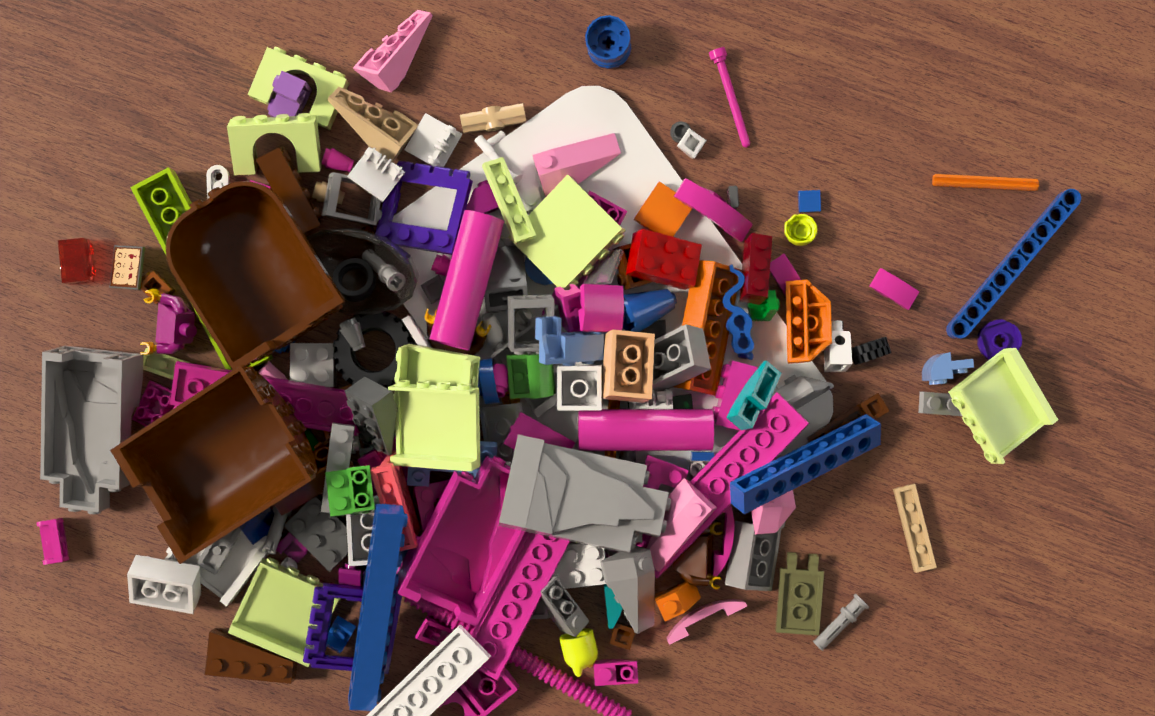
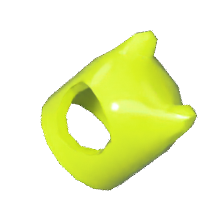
(579, 651)

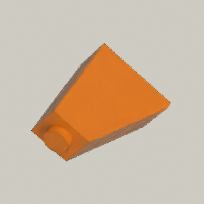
(677, 600)

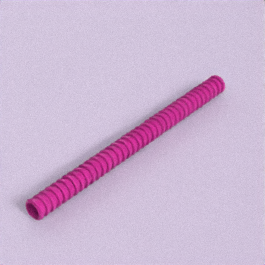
(534, 665)

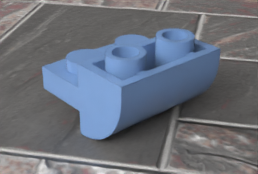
(940, 368)

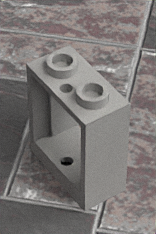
(331, 202)
(526, 301)

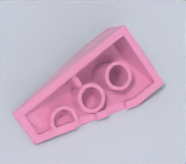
(392, 59)
(575, 159)
(686, 514)

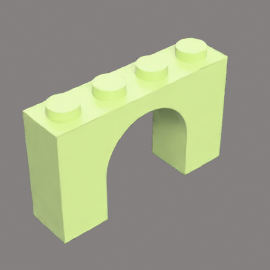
(276, 61)
(299, 129)

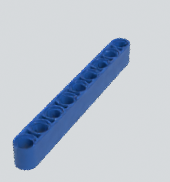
(1020, 256)

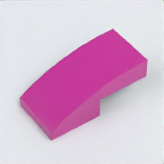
(783, 271)
(894, 289)

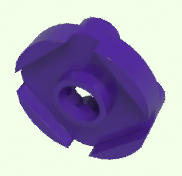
(989, 332)

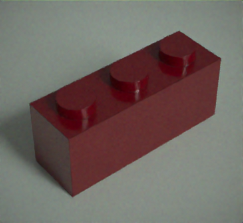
(756, 268)

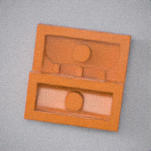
(662, 211)

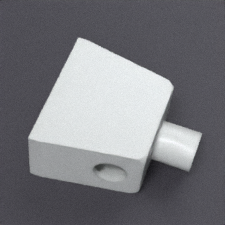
(838, 357)

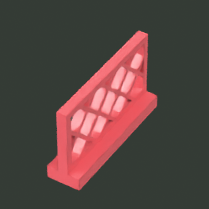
(393, 490)

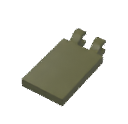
(799, 597)

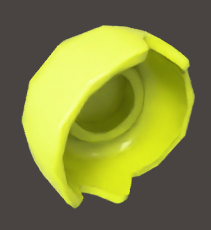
(800, 229)

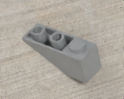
(563, 608)

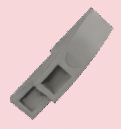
(937, 404)

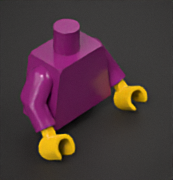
(174, 324)

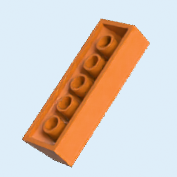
(706, 311)

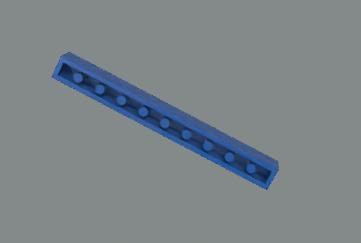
(376, 606)

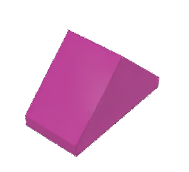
(433, 631)

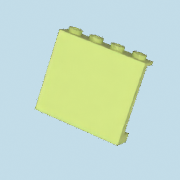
(569, 234)
(436, 366)
(1002, 404)
(437, 426)
(277, 610)

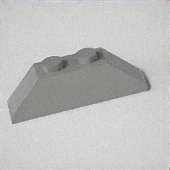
(802, 390)

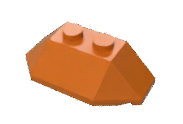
(807, 321)

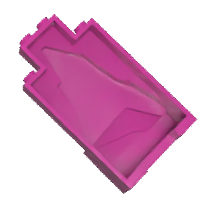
(462, 545)

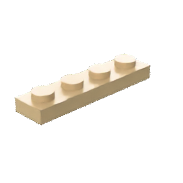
(914, 528)

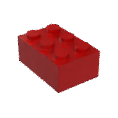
(663, 259)

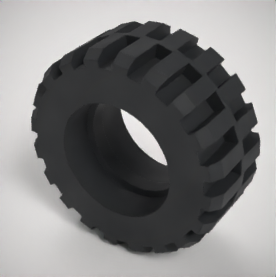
(346, 357)

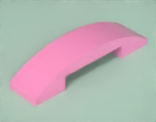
(679, 631)

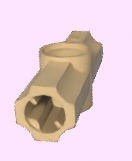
(493, 118)

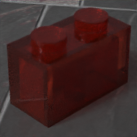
(76, 261)

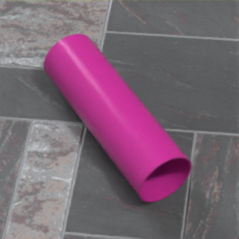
(467, 280)
(646, 430)

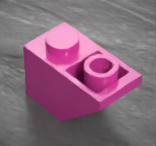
(615, 672)

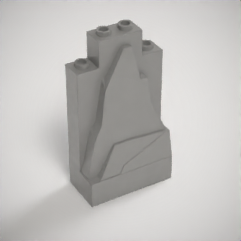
(84, 416)
(581, 496)

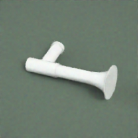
(486, 147)

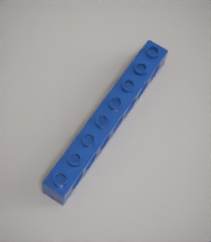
(804, 464)

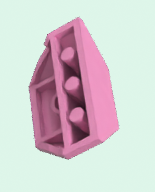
(772, 515)

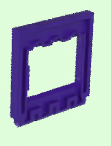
(422, 237)
(321, 616)

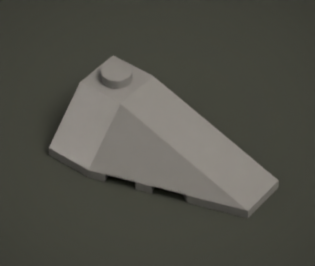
(633, 583)

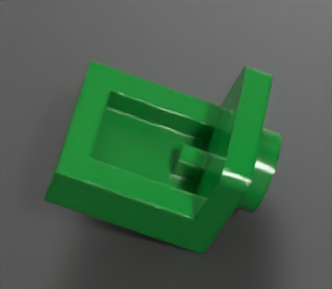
(766, 309)

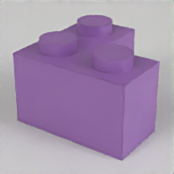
(290, 97)

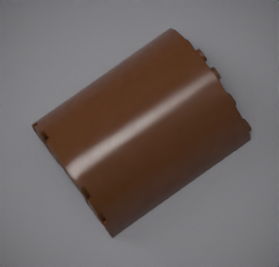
(218, 459)

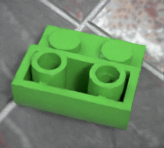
(529, 377)
(350, 491)

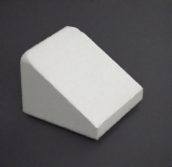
(691, 143)

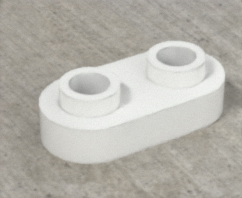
(211, 177)

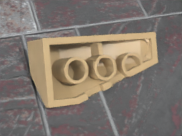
(376, 126)

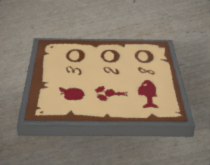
(127, 267)

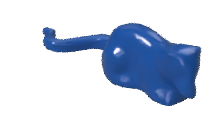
(739, 322)

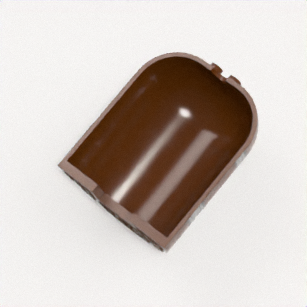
(249, 272)

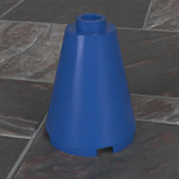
(646, 308)

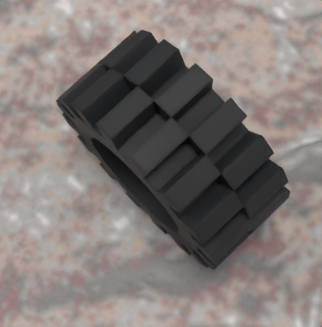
(870, 350)

